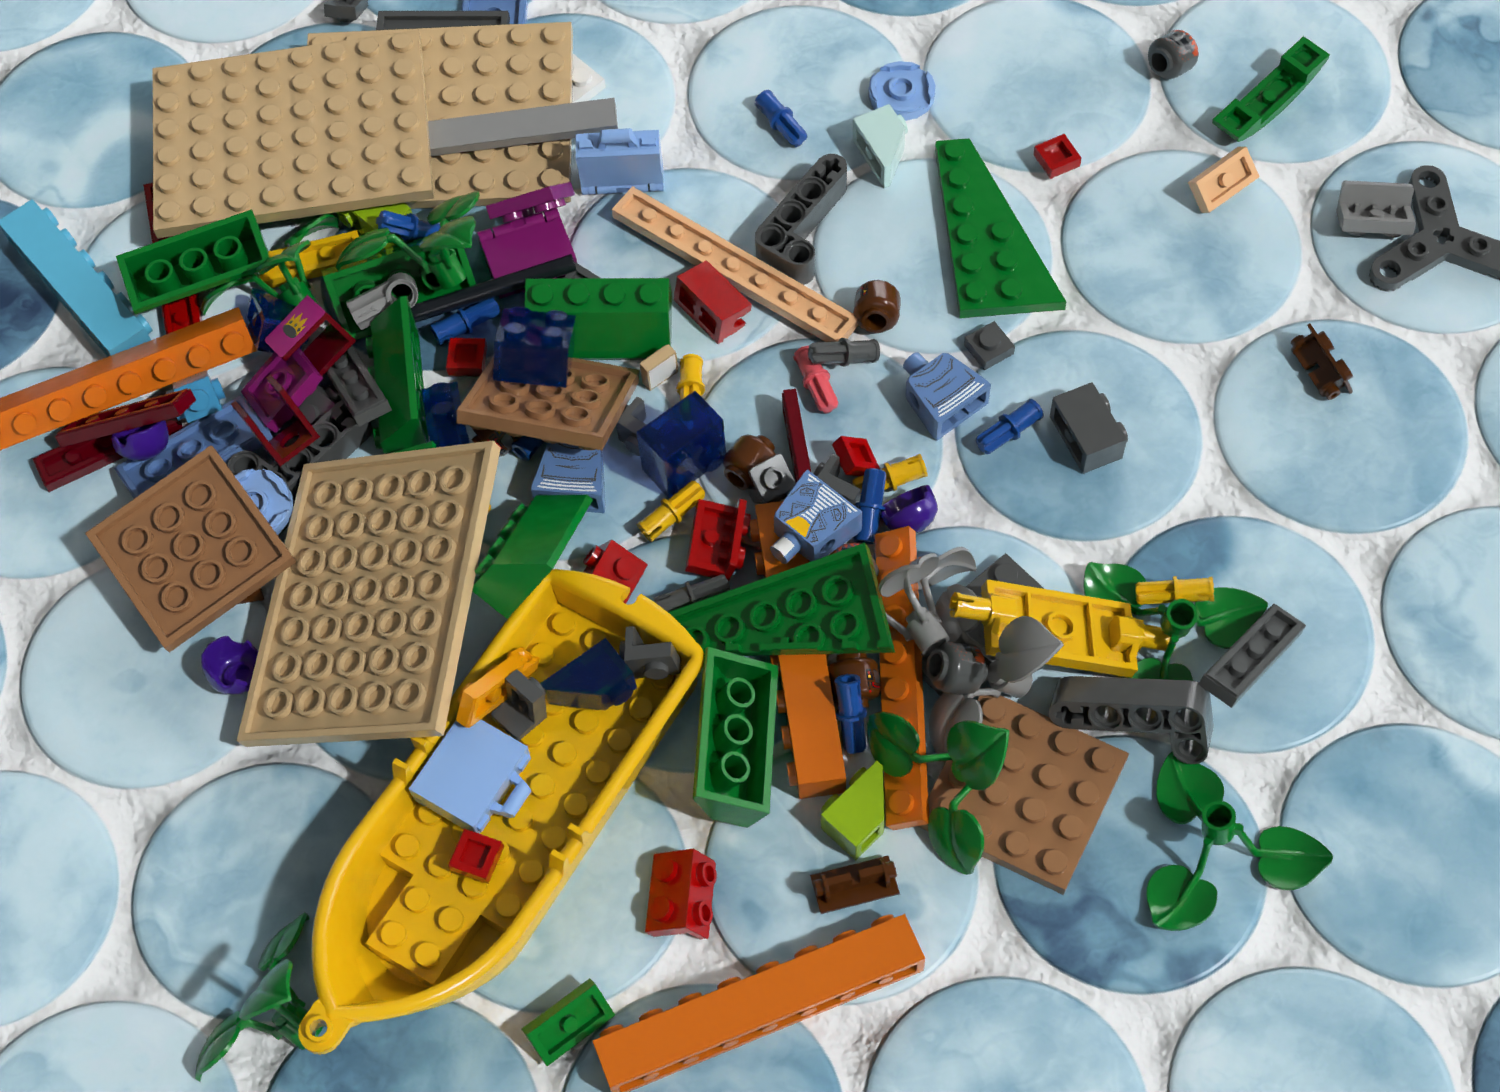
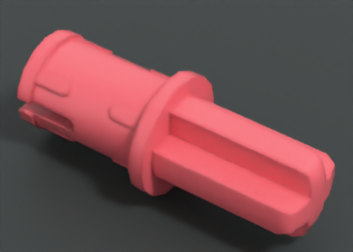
(817, 381)

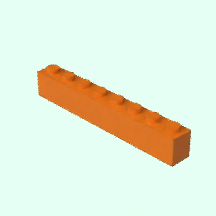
(123, 377)
(805, 690)
(758, 1004)

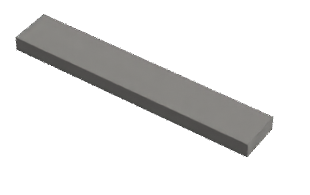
(521, 126)

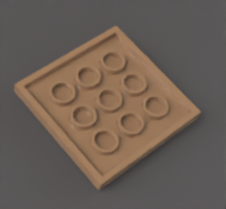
(573, 415)
(190, 548)
(1044, 797)

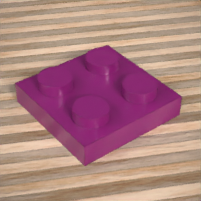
(523, 205)
(297, 378)

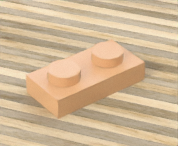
(1223, 179)

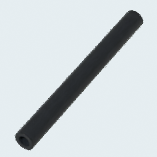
(492, 288)

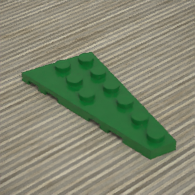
(989, 251)
(800, 611)

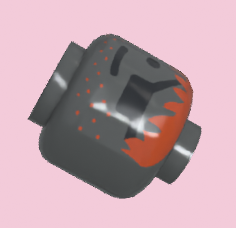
(1173, 54)
(957, 668)

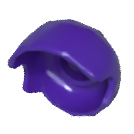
(141, 442)
(913, 509)
(229, 665)

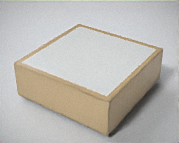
(659, 367)

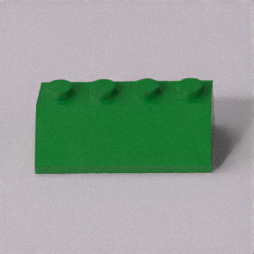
(193, 261)
(367, 273)
(612, 314)
(399, 377)
(527, 549)
(735, 737)

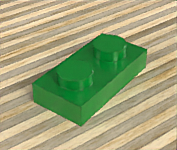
(568, 1022)

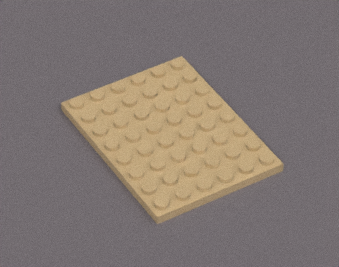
(486, 73)
(291, 133)
(378, 601)

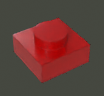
(1057, 156)
(466, 356)
(854, 455)
(476, 856)

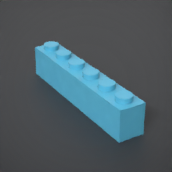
(73, 280)

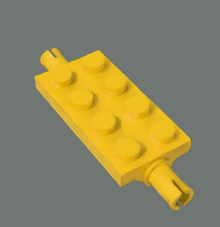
(1095, 631)

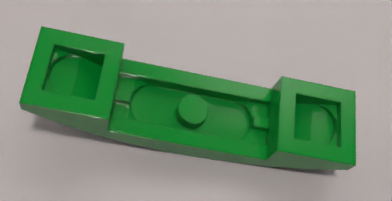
(1274, 92)

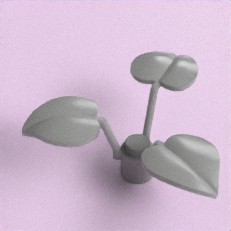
(926, 570)
(1024, 650)

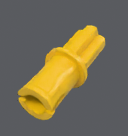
(690, 376)
(900, 472)
(671, 510)
(1169, 590)

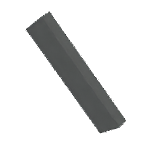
(357, 388)
(1252, 655)

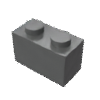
(1088, 427)

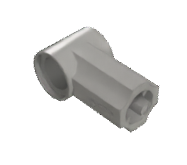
(374, 301)

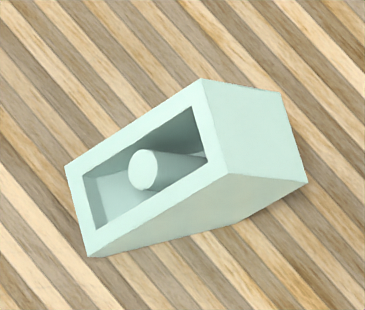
(881, 141)

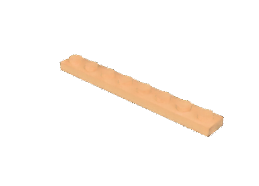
(740, 268)

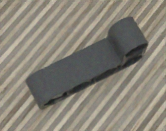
(783, 233)
(333, 427)
(1138, 706)

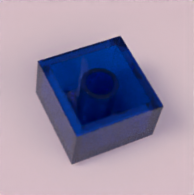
(534, 347)
(682, 444)

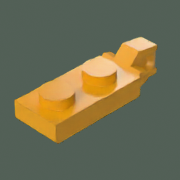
(489, 691)

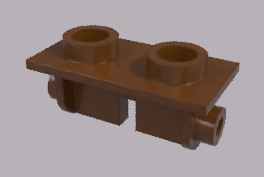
(1316, 350)
(855, 884)

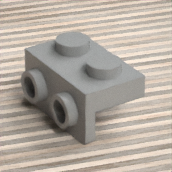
(1376, 208)

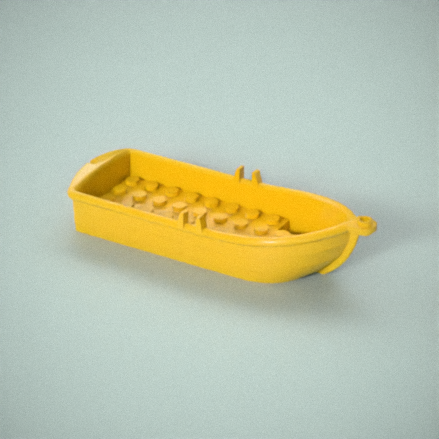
(393, 918)

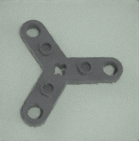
(1422, 252)

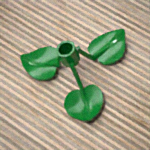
(443, 242)
(293, 290)
(1222, 620)
(977, 760)
(1184, 900)
(272, 993)

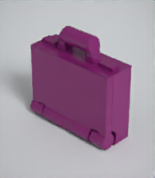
(524, 244)

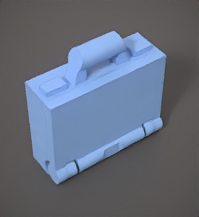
(619, 160)
(472, 776)

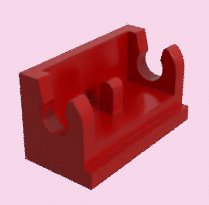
(711, 301)

